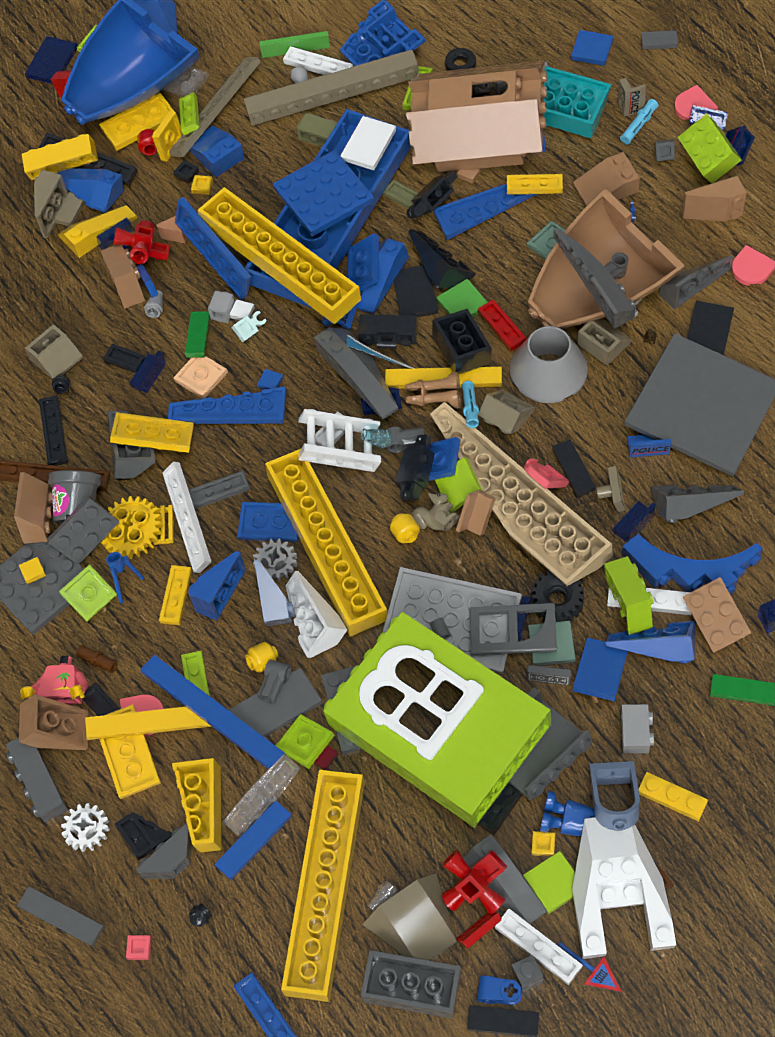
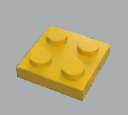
(167, 135)

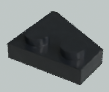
(140, 834)

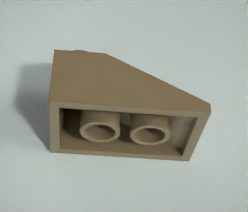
(48, 198)

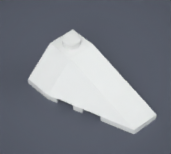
(317, 621)

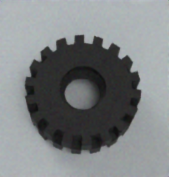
(550, 584)

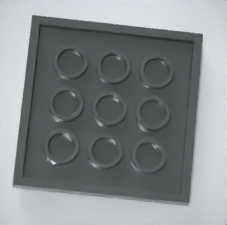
(39, 601)

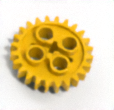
(131, 527)

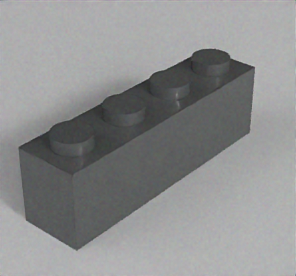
(37, 779)

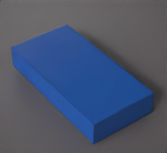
(147, 280)

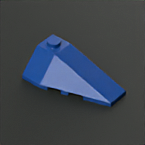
(390, 261)

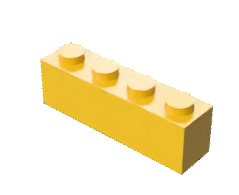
(60, 156)

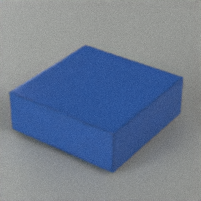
(270, 379)

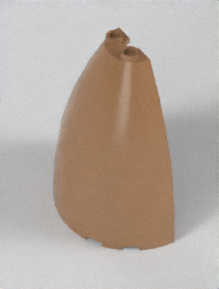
(602, 229)

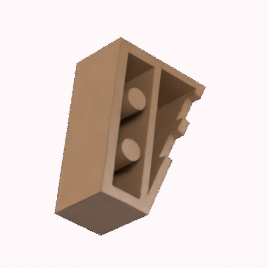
(123, 275)

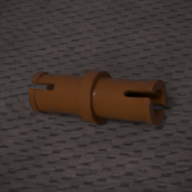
(97, 658)

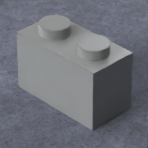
(635, 729)

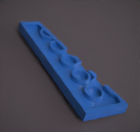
(475, 209)
(249, 408)

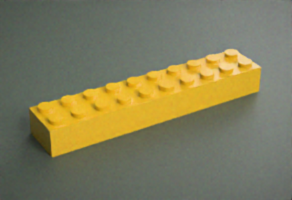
(280, 255)
(326, 543)
(323, 886)

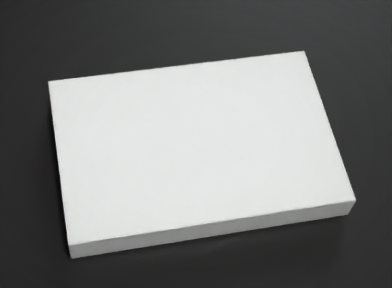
(368, 143)

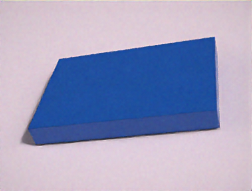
(363, 262)
(265, 522)
(600, 670)

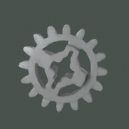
(278, 566)

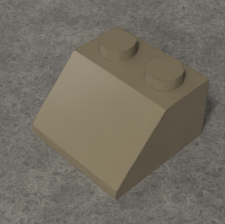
(505, 411)

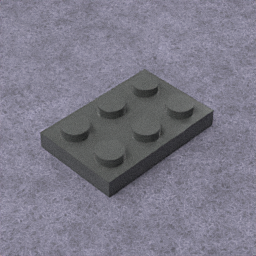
(83, 530)

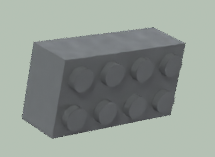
(411, 984)

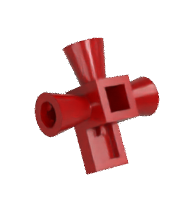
(142, 243)
(474, 881)

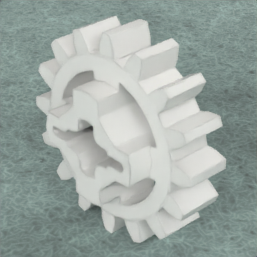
(79, 821)

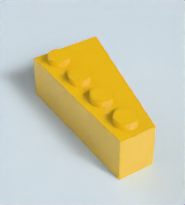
(201, 799)

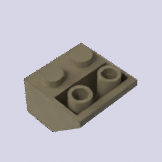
(602, 340)
(53, 352)

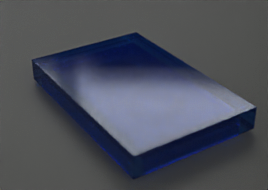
(50, 58)

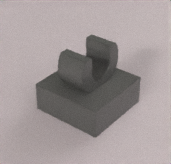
(664, 150)

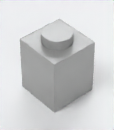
(221, 306)

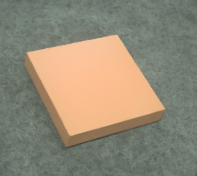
(200, 375)

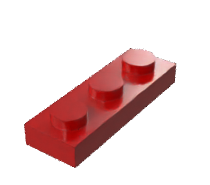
(501, 325)

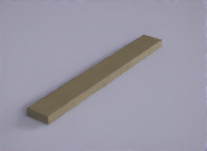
(215, 105)

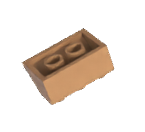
(33, 509)

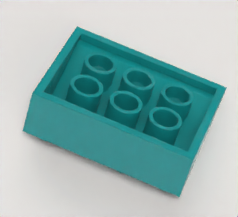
(574, 102)

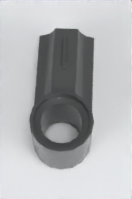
(618, 265)
(402, 438)
(275, 675)

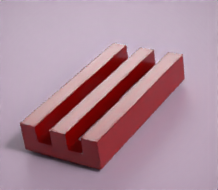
(478, 929)

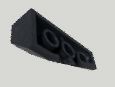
(438, 262)

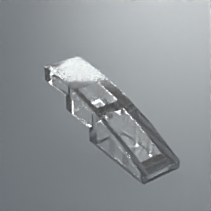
(261, 794)

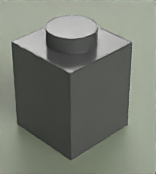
(527, 973)

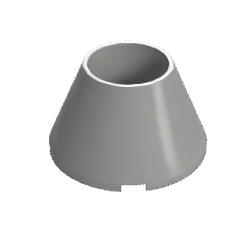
(548, 380)

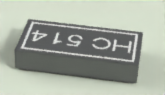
(548, 675)

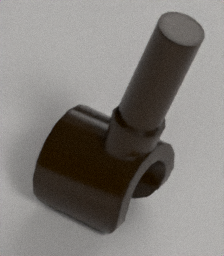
(650, 335)

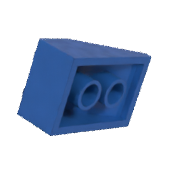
(217, 150)
(216, 586)

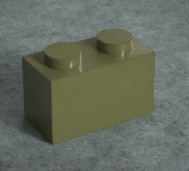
(315, 129)

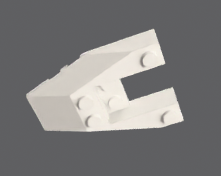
(615, 873)

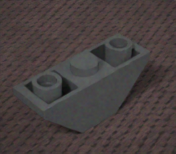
(169, 857)

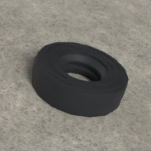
(460, 53)

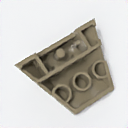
(415, 920)

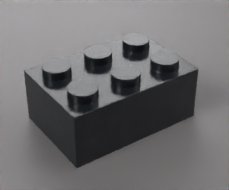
(461, 341)

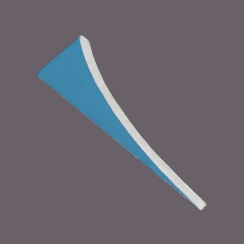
(351, 342)

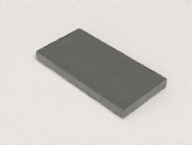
(294, 698)

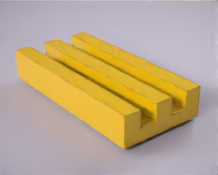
(163, 510)

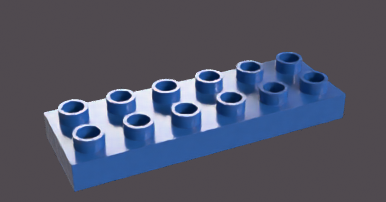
(336, 240)

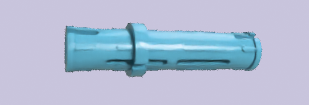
(643, 116)
(470, 409)

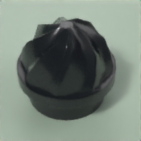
(61, 383)
(199, 915)

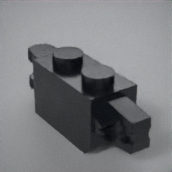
(432, 195)
(415, 468)

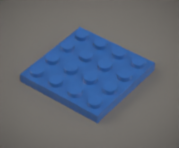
(323, 192)

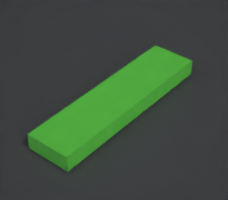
(304, 42)

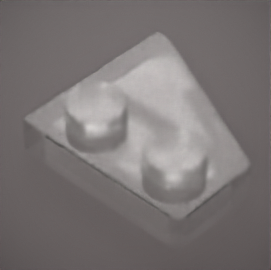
(188, 82)

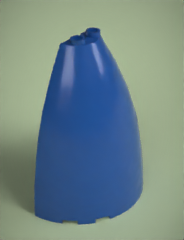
(124, 64)

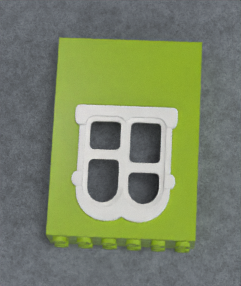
(474, 746)

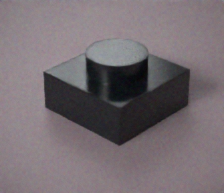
(186, 171)

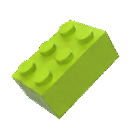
(709, 148)

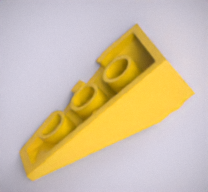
(83, 235)

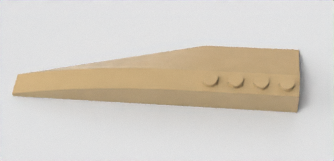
(526, 508)

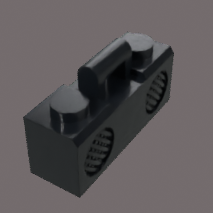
(388, 330)

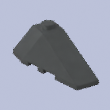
(692, 281)
(681, 503)
(510, 883)

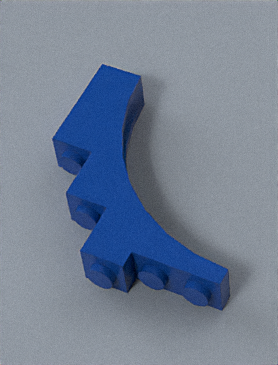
(689, 574)

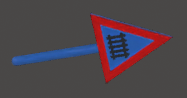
(601, 975)

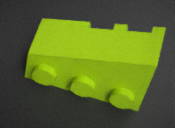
(630, 594)

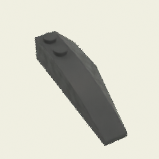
(598, 281)
(356, 369)

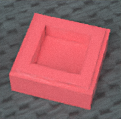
(138, 947)

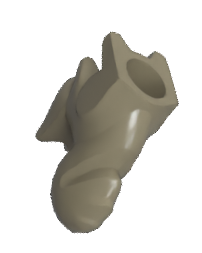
(439, 516)

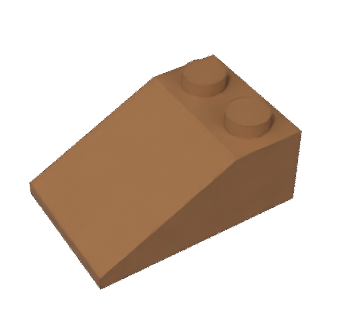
(613, 174)
(715, 201)
(52, 724)

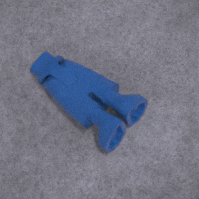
(572, 812)

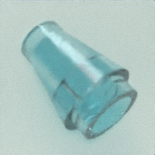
(377, 437)

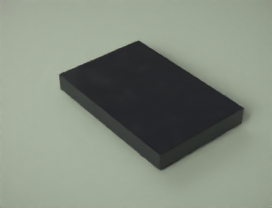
(415, 292)
(711, 325)

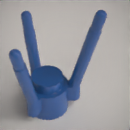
(117, 564)

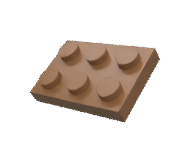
(717, 615)

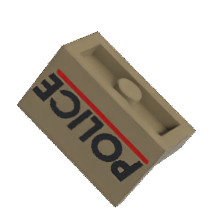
(630, 99)

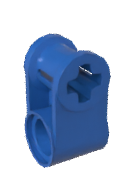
(494, 991)

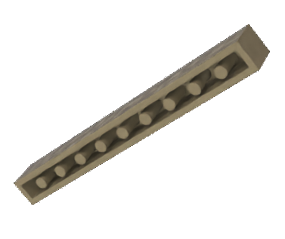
(331, 87)

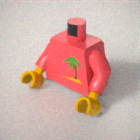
(59, 683)

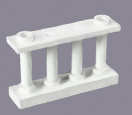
(330, 455)

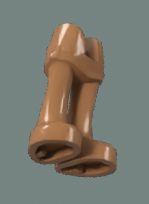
(451, 397)

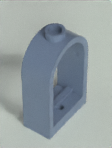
(615, 774)

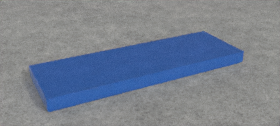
(212, 249)

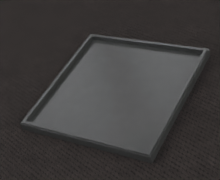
(703, 404)

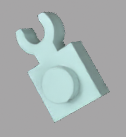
(247, 327)

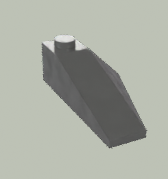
(128, 460)

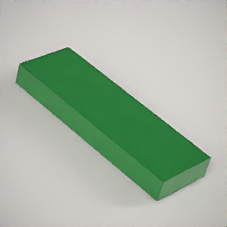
(197, 334)
(743, 689)

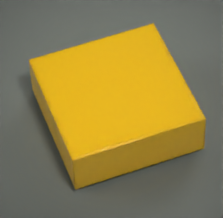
(202, 184)
(32, 570)
(543, 844)

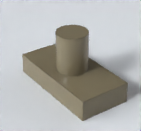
(613, 489)

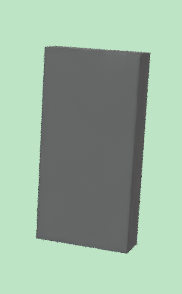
(659, 39)

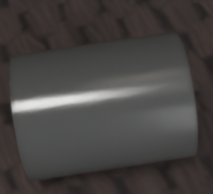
(440, 628)

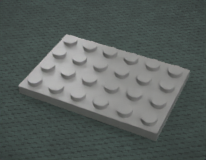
(435, 596)

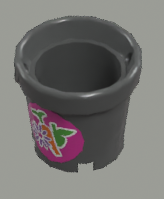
(70, 490)

